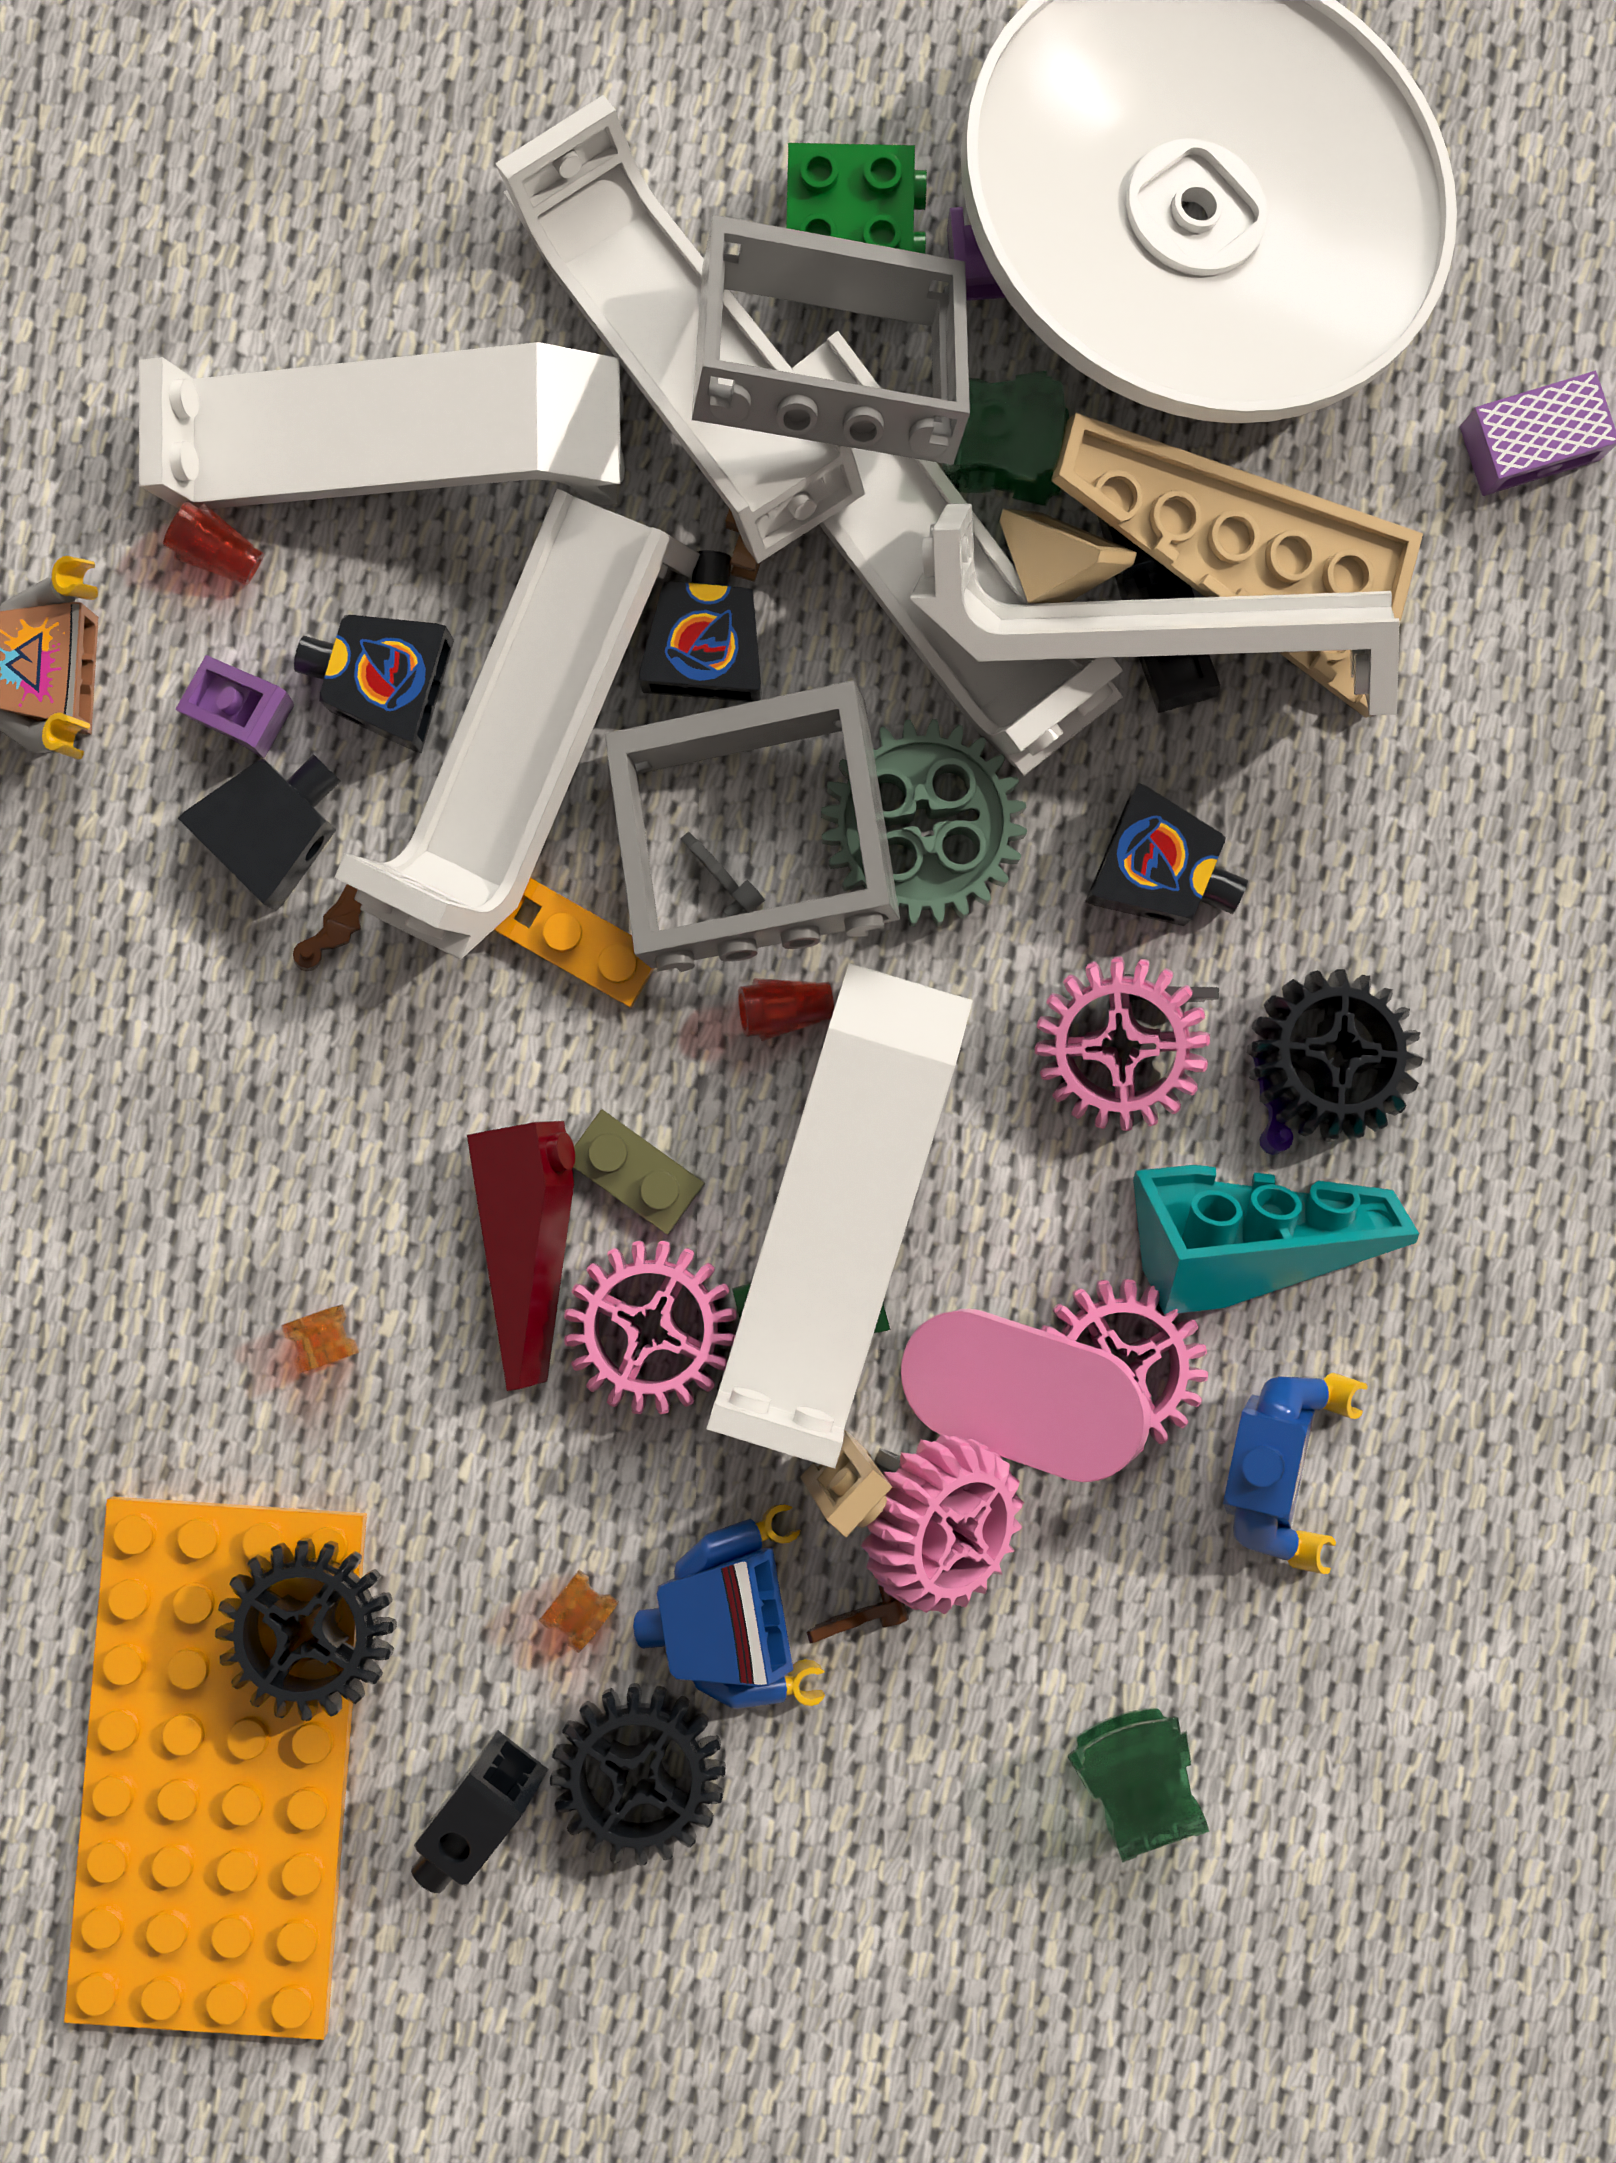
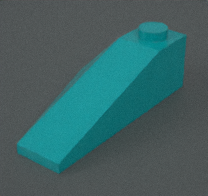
(1233, 1242)

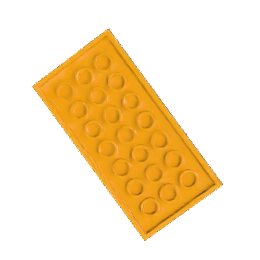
(200, 1814)

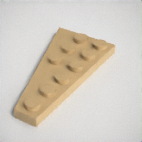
(1236, 530)

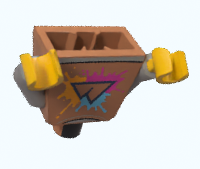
(49, 661)

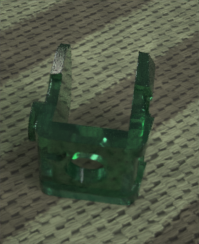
(1012, 438)
(1142, 1779)

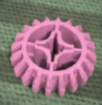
(1153, 1042)
(1148, 1350)
(625, 1376)
(943, 1524)

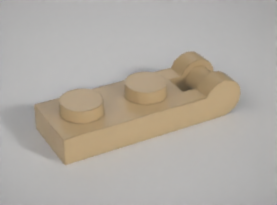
(851, 1491)

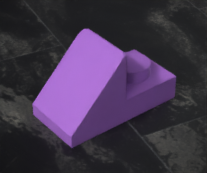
(236, 705)

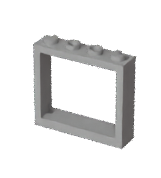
(846, 278)
(731, 732)

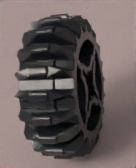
(1338, 1028)
(283, 1618)
(662, 1792)

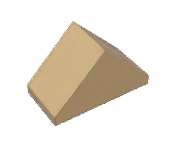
(1059, 559)

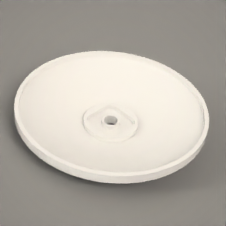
(1272, 117)

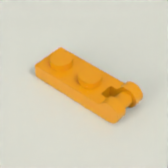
(579, 944)

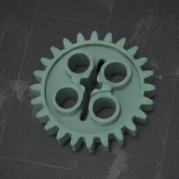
(912, 766)

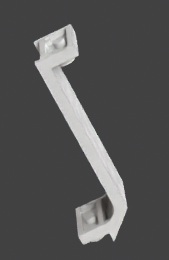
(641, 294)
(383, 426)
(1154, 626)
(1015, 704)
(522, 728)
(840, 1215)

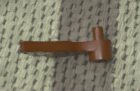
(337, 928)
(889, 1611)

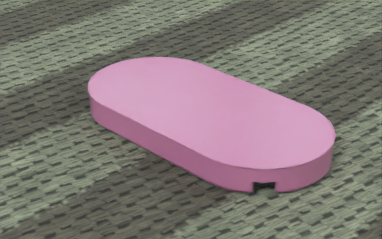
(1026, 1394)

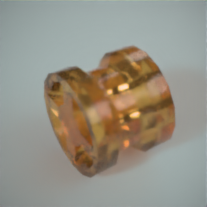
(320, 1338)
(578, 1611)

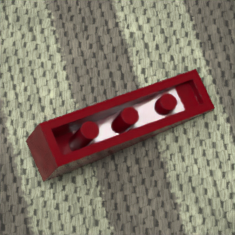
(524, 1217)

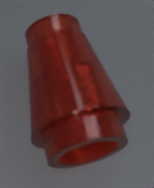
(211, 544)
(783, 1006)

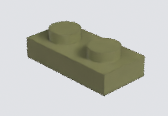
(635, 1172)

